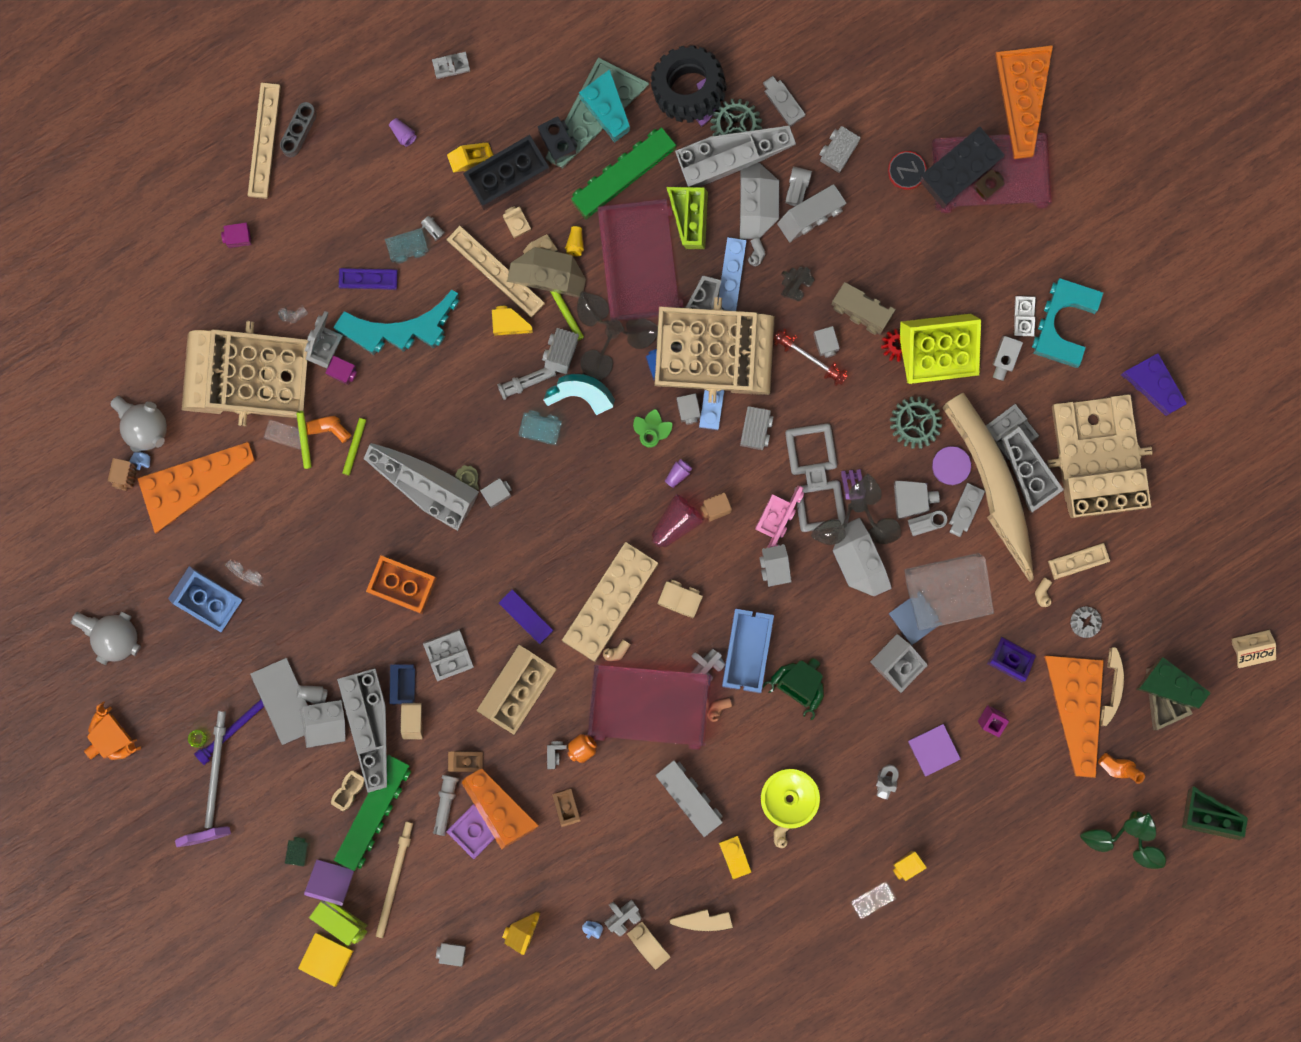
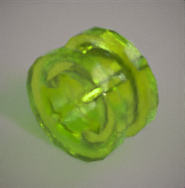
(197, 732)

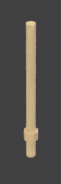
(404, 842)

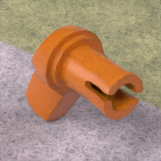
(326, 424)
(1121, 768)

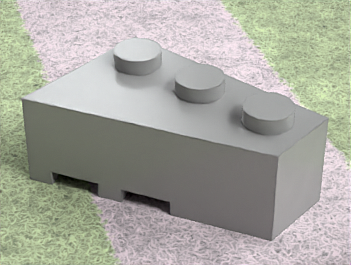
(811, 212)

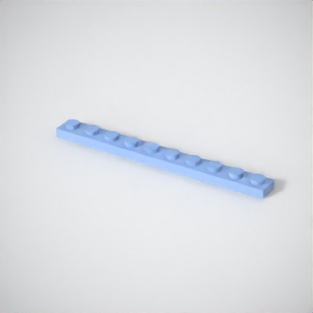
(729, 293)

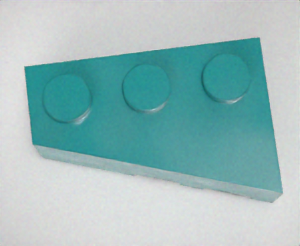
(605, 105)

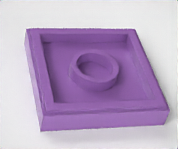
(934, 750)
(471, 832)
(329, 882)

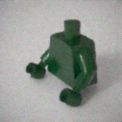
(801, 683)

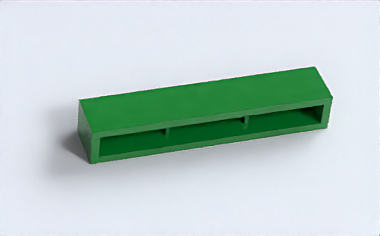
(623, 173)
(370, 816)

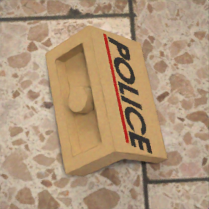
(1254, 648)

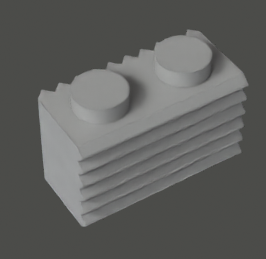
(839, 149)
(561, 350)
(755, 428)
(775, 565)

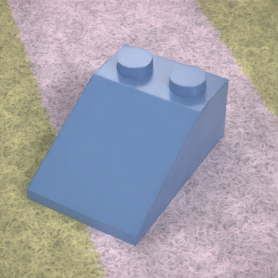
(204, 599)

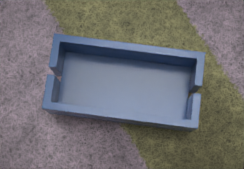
(747, 651)

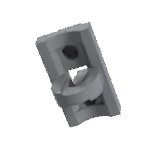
(441, 67)
(711, 660)
(885, 783)
(616, 921)

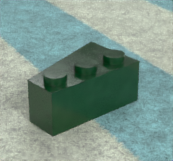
(1172, 684)
(1211, 817)

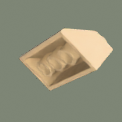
(516, 689)

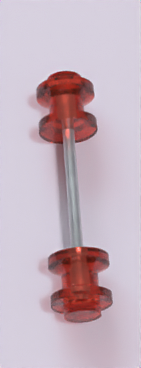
(782, 338)

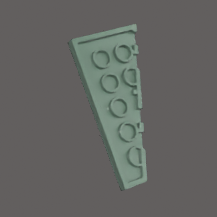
(581, 122)

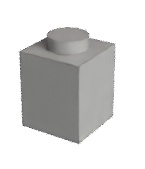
(826, 342)
(688, 409)
(496, 492)
(451, 954)

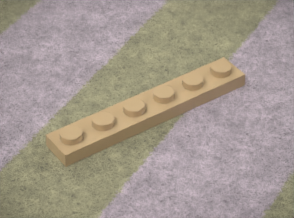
(264, 140)
(494, 271)

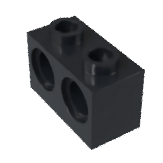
(553, 141)

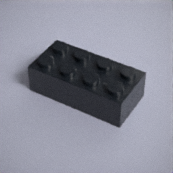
(961, 167)
(506, 172)

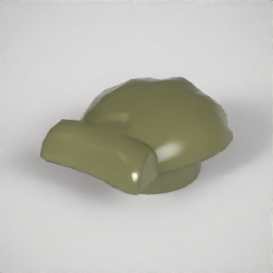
(468, 475)

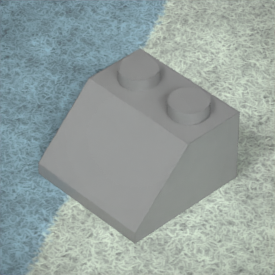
(899, 663)
(323, 723)

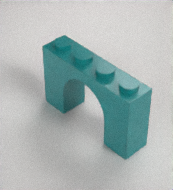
(1049, 343)

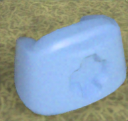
(140, 459)
(592, 929)

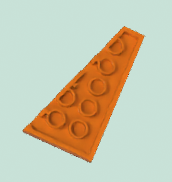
(1023, 87)
(185, 485)
(1078, 700)

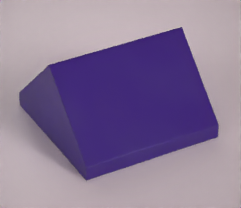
(1012, 660)

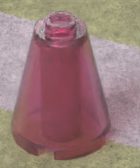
(676, 522)

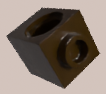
(985, 192)

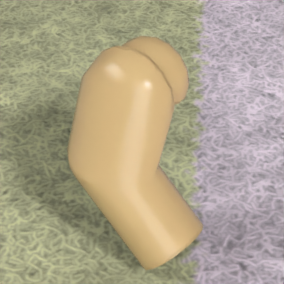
(1041, 593)
(780, 837)

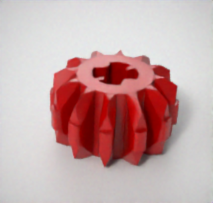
(892, 349)

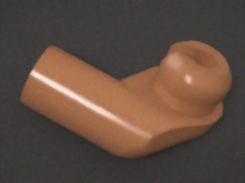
(716, 708)

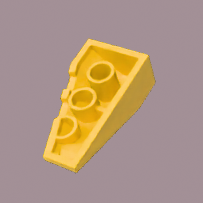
(520, 933)

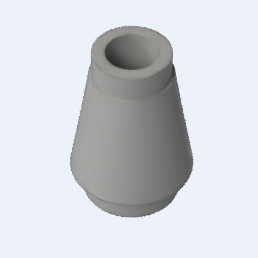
(313, 694)

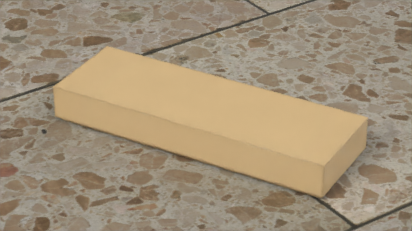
(1079, 561)

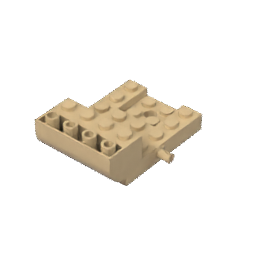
(717, 350)
(244, 373)
(1100, 460)

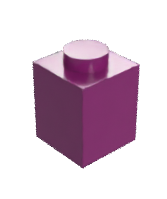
(236, 235)
(341, 370)
(993, 721)

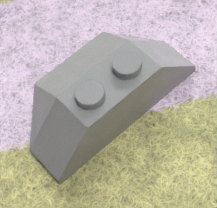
(757, 201)
(861, 561)

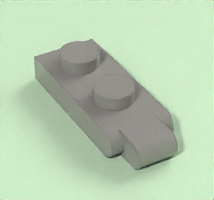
(783, 101)
(965, 509)

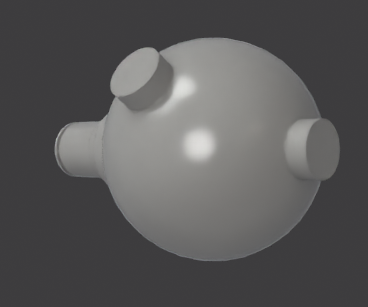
(140, 424)
(110, 637)

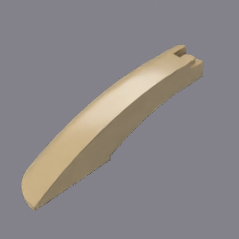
(1000, 490)

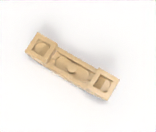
(1114, 662)

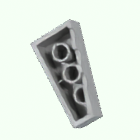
(701, 299)
(1032, 473)
(689, 799)

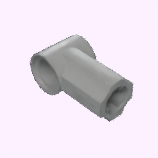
(798, 182)
(925, 523)

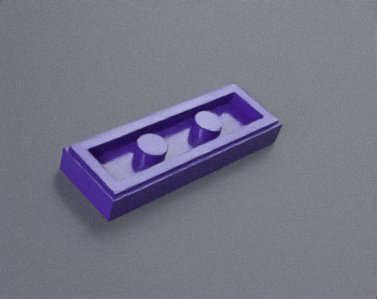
(368, 279)
(525, 616)

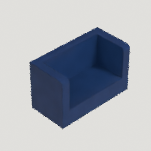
(402, 684)

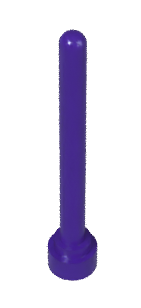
(204, 754)

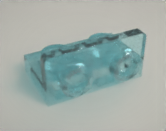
(406, 245)

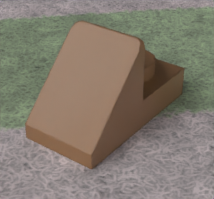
(465, 761)
(566, 808)

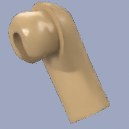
(616, 653)

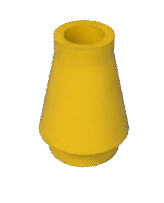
(575, 242)

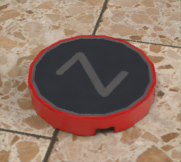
(906, 170)

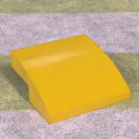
(325, 959)

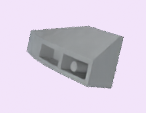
(730, 153)
(424, 484)
(367, 722)

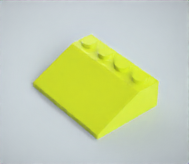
(941, 347)

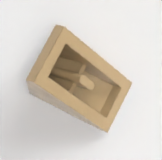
(411, 721)

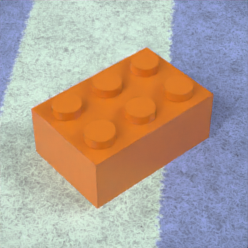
(401, 584)

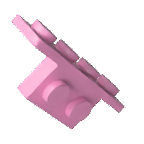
(777, 514)

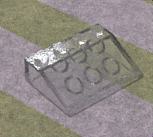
(949, 591)

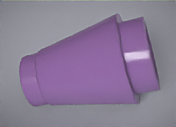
(403, 133)
(678, 473)

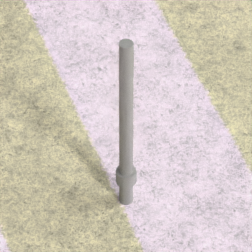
(219, 732)

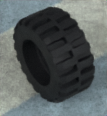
(680, 63)

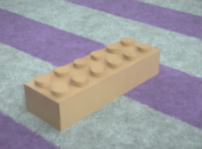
(610, 602)

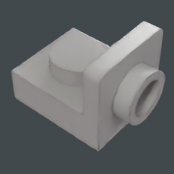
(552, 757)

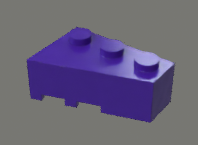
(1156, 384)

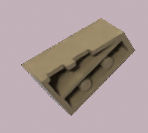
(862, 309)
(1166, 712)

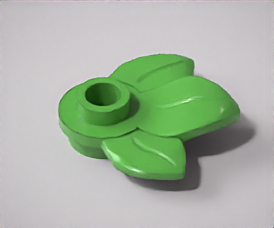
(652, 426)

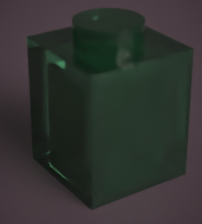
(297, 852)

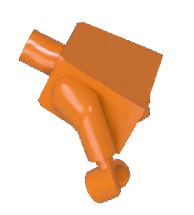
(108, 736)

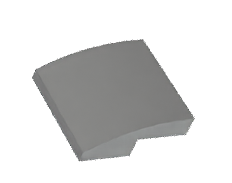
(1005, 422)
(448, 655)

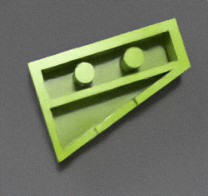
(690, 214)

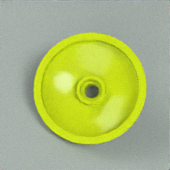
(804, 803)

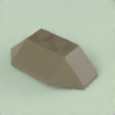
(548, 272)

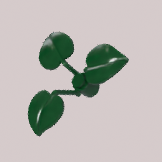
(1140, 827)

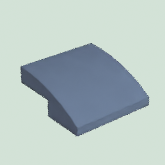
(906, 622)

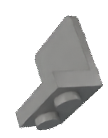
(322, 343)

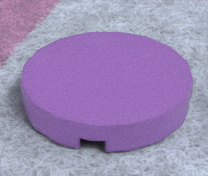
(951, 465)

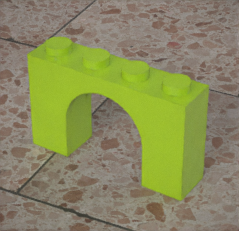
(339, 922)

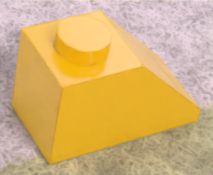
(468, 156)
(509, 322)
(735, 857)
(908, 866)

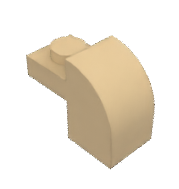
(648, 945)

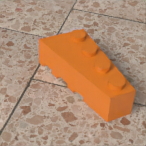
(497, 809)

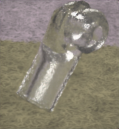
(291, 316)

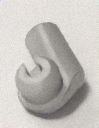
(758, 253)

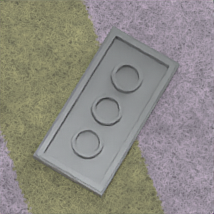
(279, 696)

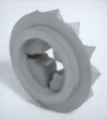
(1077, 624)

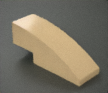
(702, 921)

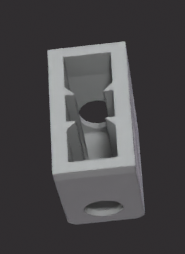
(1010, 348)
(913, 498)

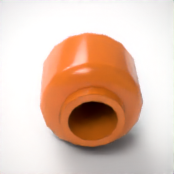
(582, 748)

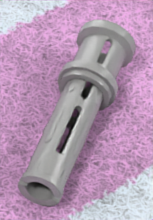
(517, 385)
(446, 796)

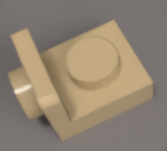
(516, 221)

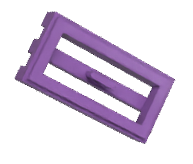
(852, 476)

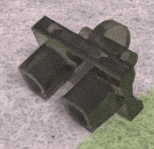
(793, 281)

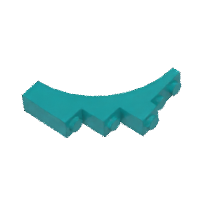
(401, 335)

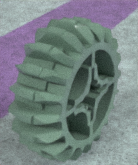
(730, 118)
(911, 415)

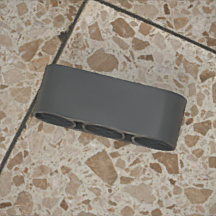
(298, 120)

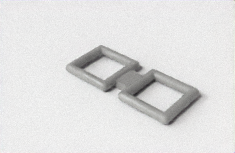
(815, 473)

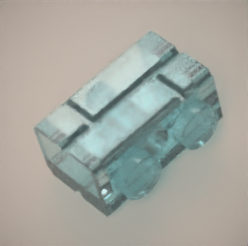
(540, 428)

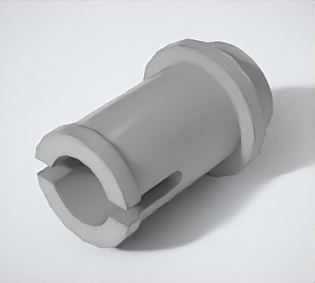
(430, 225)

